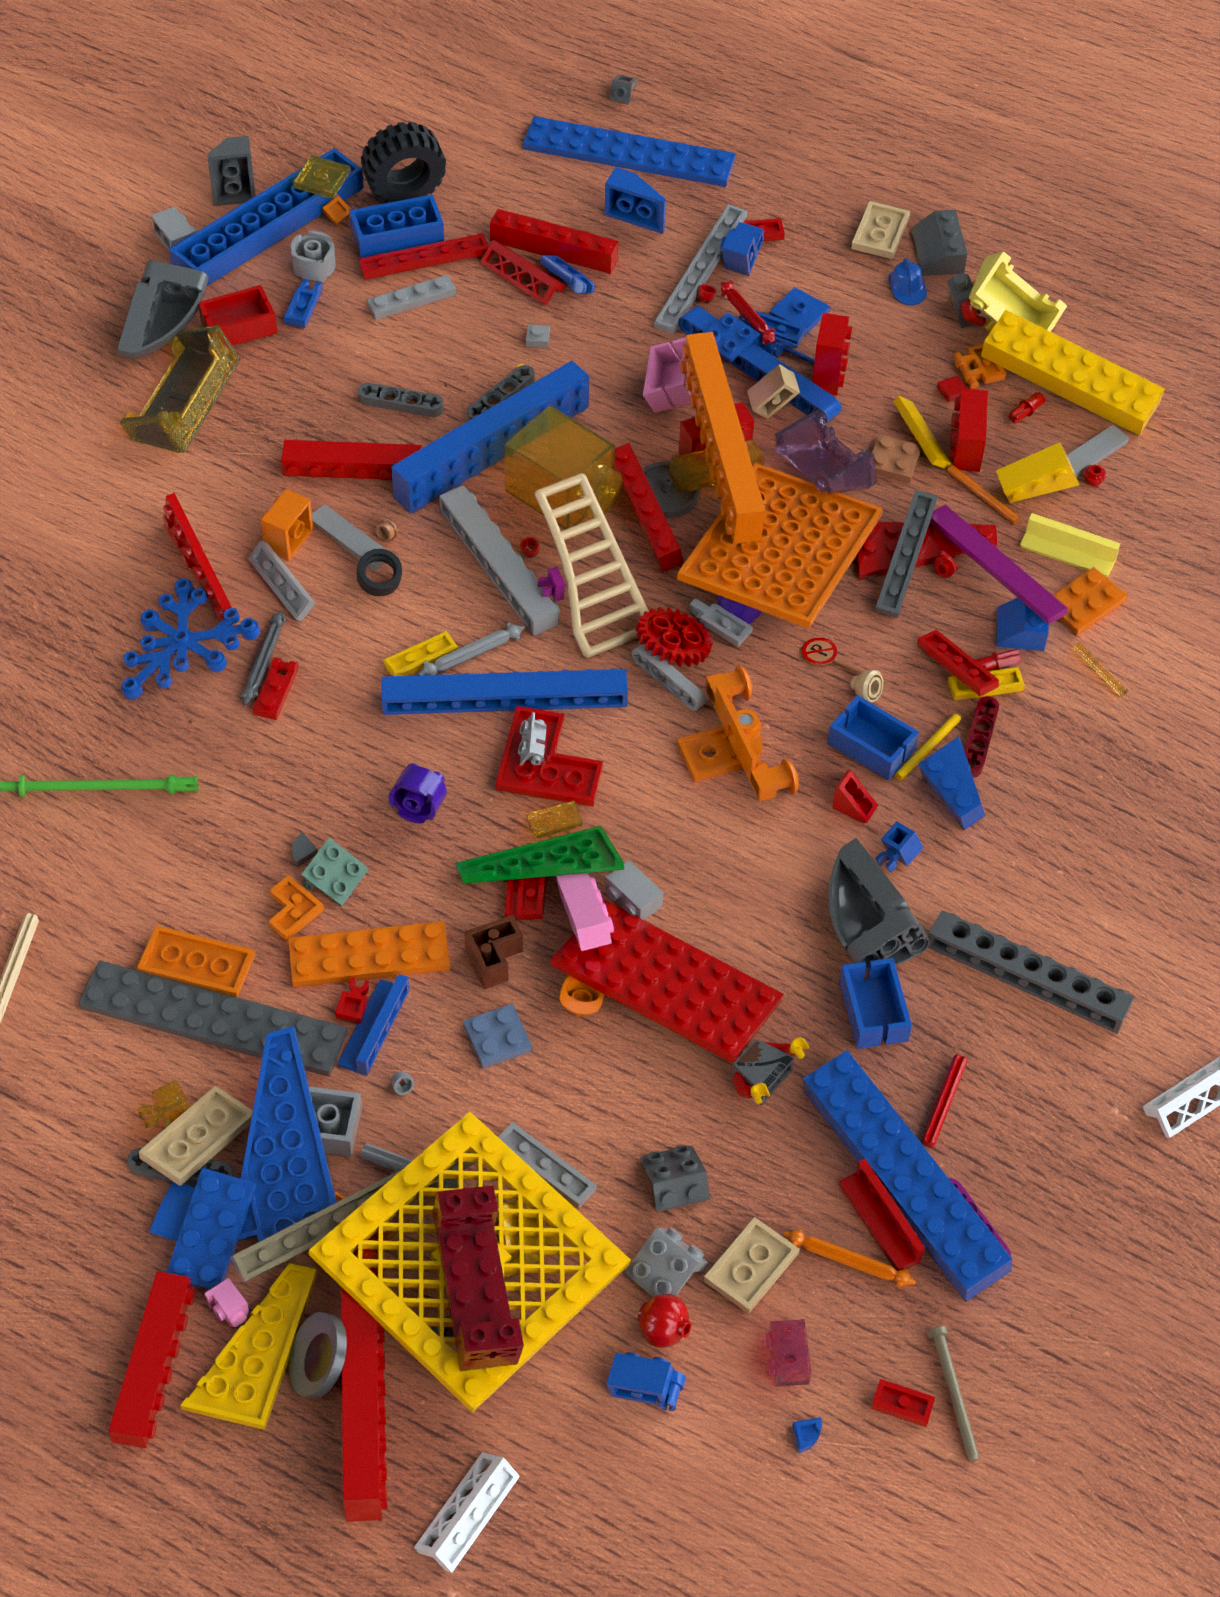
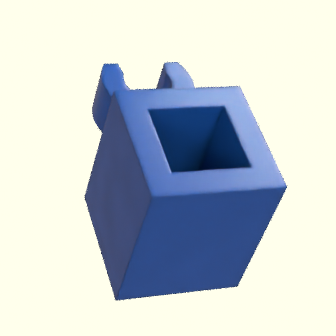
(900, 845)

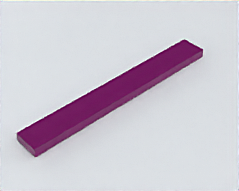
(998, 564)

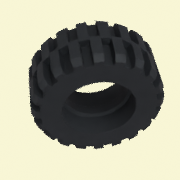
(395, 145)

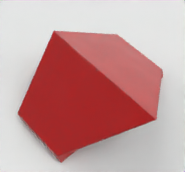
(853, 798)

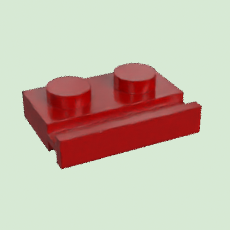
(526, 898)

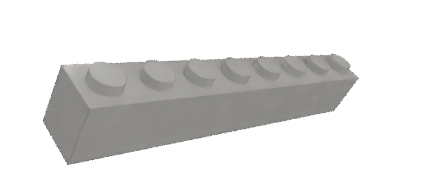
(499, 560)

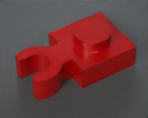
(353, 1004)

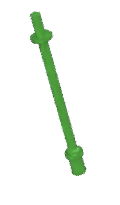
(171, 784)

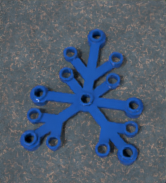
(182, 639)

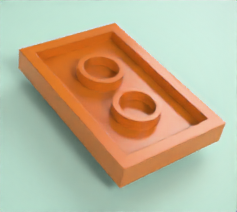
(1089, 600)

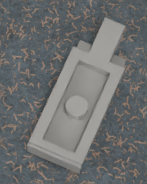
(721, 622)

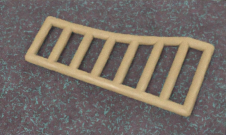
(573, 581)

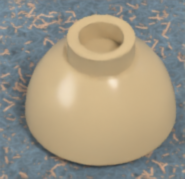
(868, 685)

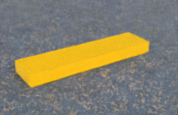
(922, 432)

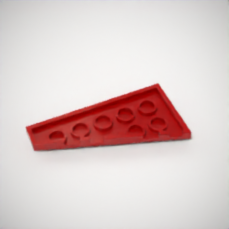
(880, 546)
(193, 554)

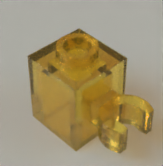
(168, 1105)

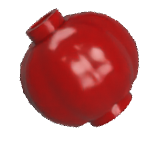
(664, 1320)

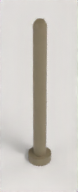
(938, 1335)

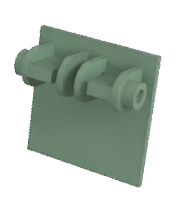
(334, 872)

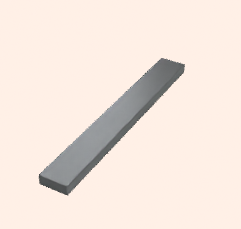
(698, 270)

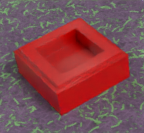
(950, 388)

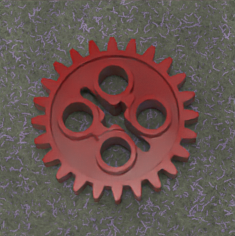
(674, 636)

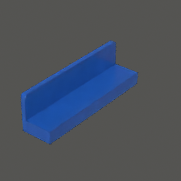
(375, 1026)

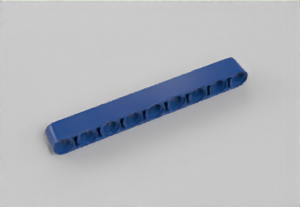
(758, 363)

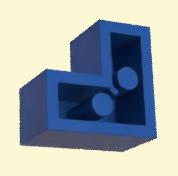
(742, 248)

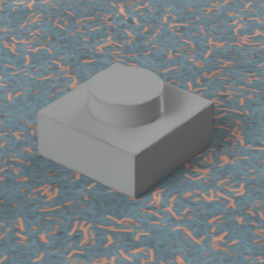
(538, 336)

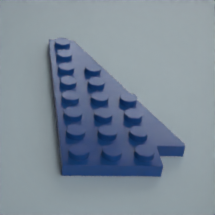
(284, 1144)

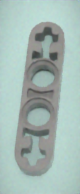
(669, 678)

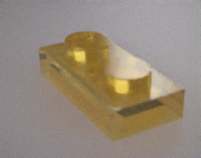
(554, 819)

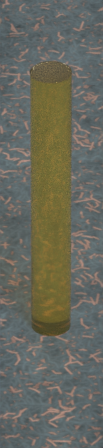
(1100, 669)

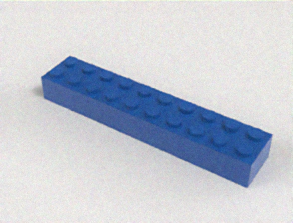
(258, 223)
(483, 439)
(914, 1180)

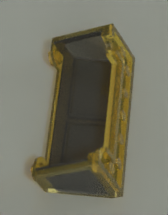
(186, 390)

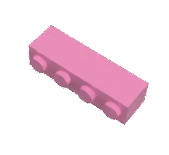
(585, 910)

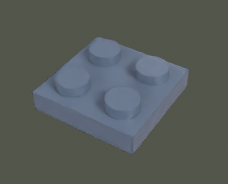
(497, 1036)

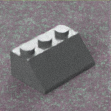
(231, 171)
(940, 244)

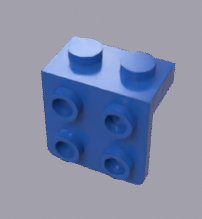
(733, 336)

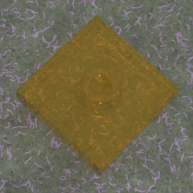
(322, 176)

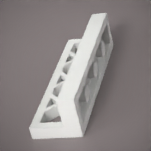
(1180, 1096)
(471, 1511)

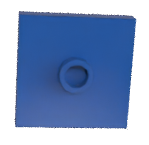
(800, 309)

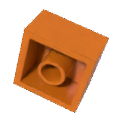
(287, 523)

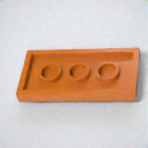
(196, 960)

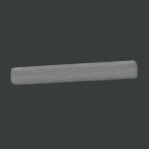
(395, 1162)

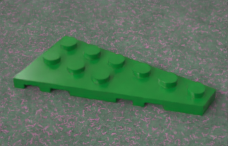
(563, 855)

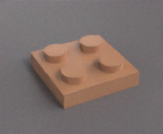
(896, 458)

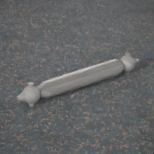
(472, 650)

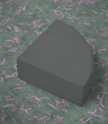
(303, 849)

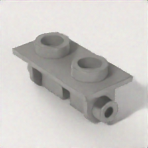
(529, 749)

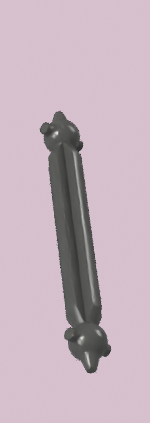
(263, 658)

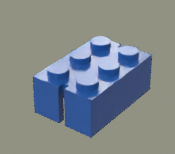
(873, 737)
(876, 1004)

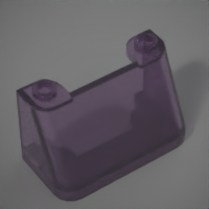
(823, 457)

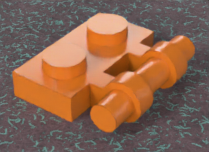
(984, 369)

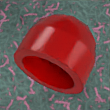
(706, 293)
(533, 544)

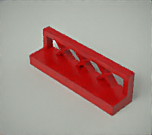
(527, 267)
(882, 1217)

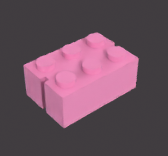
(664, 379)

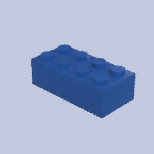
(396, 226)

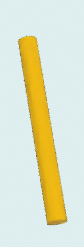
(927, 747)

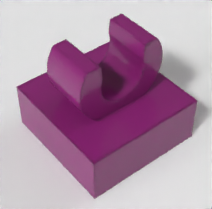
(554, 584)

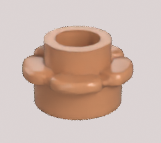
(386, 530)

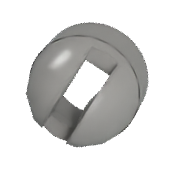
(409, 1083)

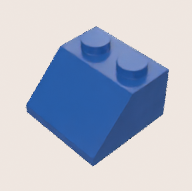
(1020, 627)

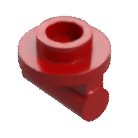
(945, 565)

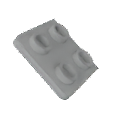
(665, 1263)

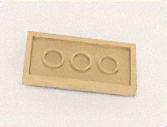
(197, 1135)

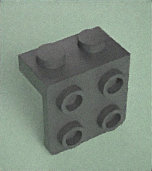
(676, 1177)

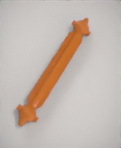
(850, 1258)

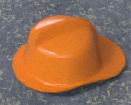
(579, 997)

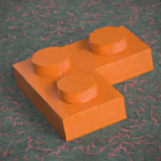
(298, 909)

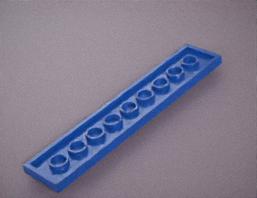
(629, 151)

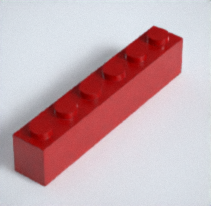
(554, 240)
(343, 459)
(647, 509)
(151, 1360)

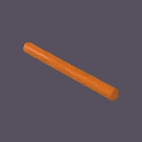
(983, 494)

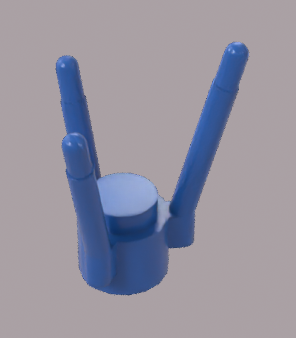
(779, 346)

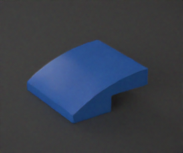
(172, 1211)

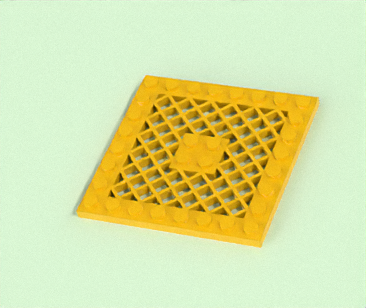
(413, 1332)

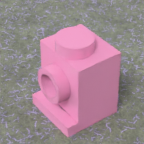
(227, 1303)

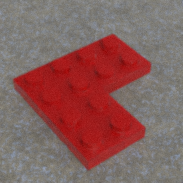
(558, 775)

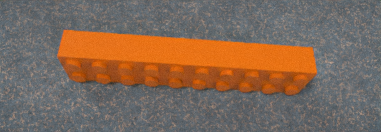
(723, 438)

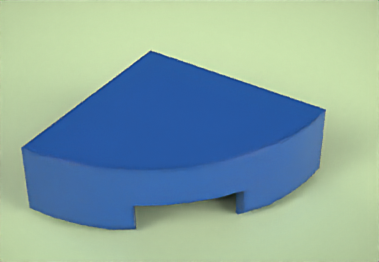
(806, 1433)

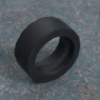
(379, 555)

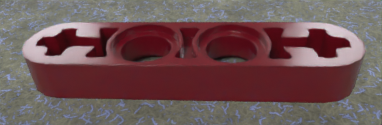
(979, 736)

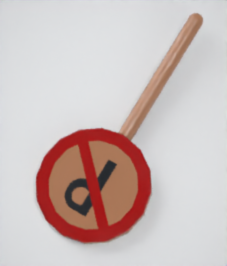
(824, 652)

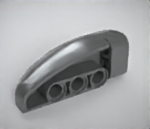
(160, 307)
(870, 911)

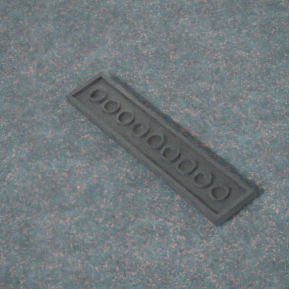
(207, 1015)

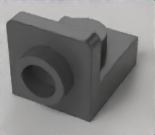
(622, 88)

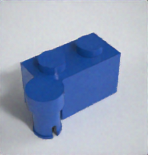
(645, 1380)

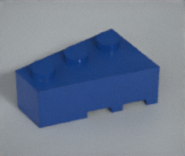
(953, 782)

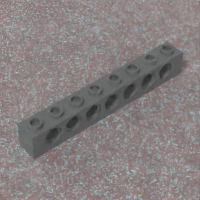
(1036, 982)

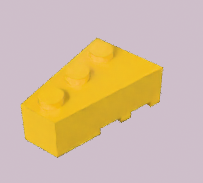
(1037, 474)

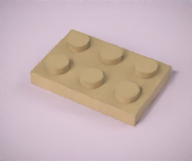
(880, 230)
(751, 1265)

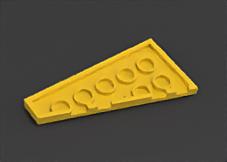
(252, 1364)

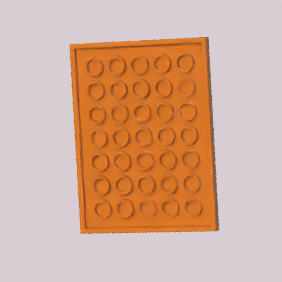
(801, 554)

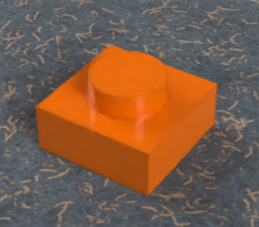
(336, 210)

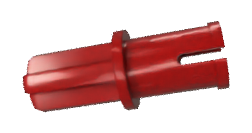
(1027, 407)
(1000, 660)

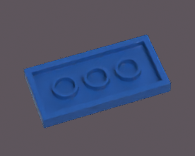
(211, 1228)

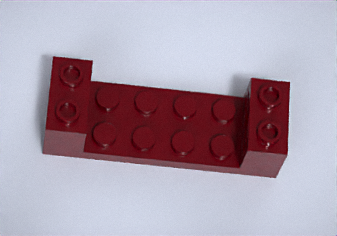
(475, 1279)

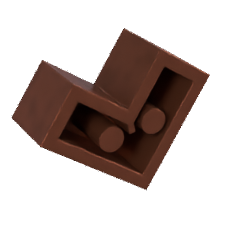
(490, 946)

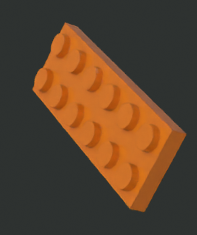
(368, 954)

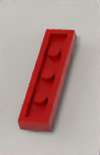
(958, 662)

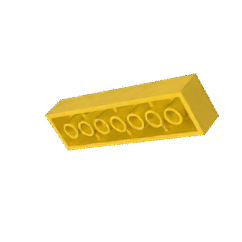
(1072, 372)

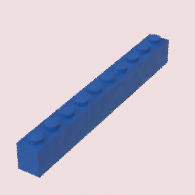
(504, 691)

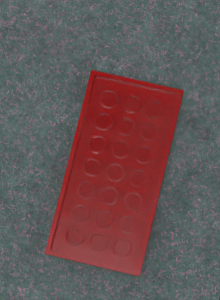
(672, 984)

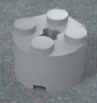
(313, 256)

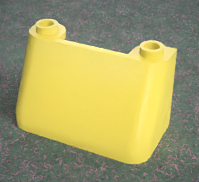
(1002, 289)

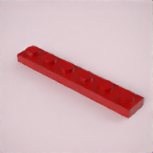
(423, 256)

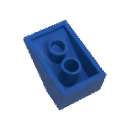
(634, 201)

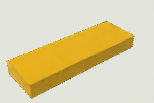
(412, 659)
(1009, 682)

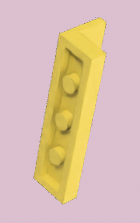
(1069, 545)

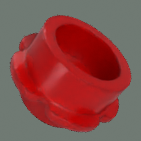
(1094, 475)

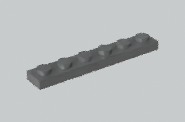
(906, 554)

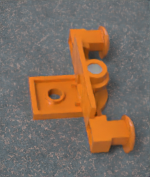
(736, 742)

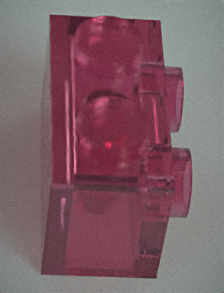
(789, 1352)

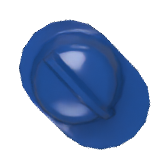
(908, 283)

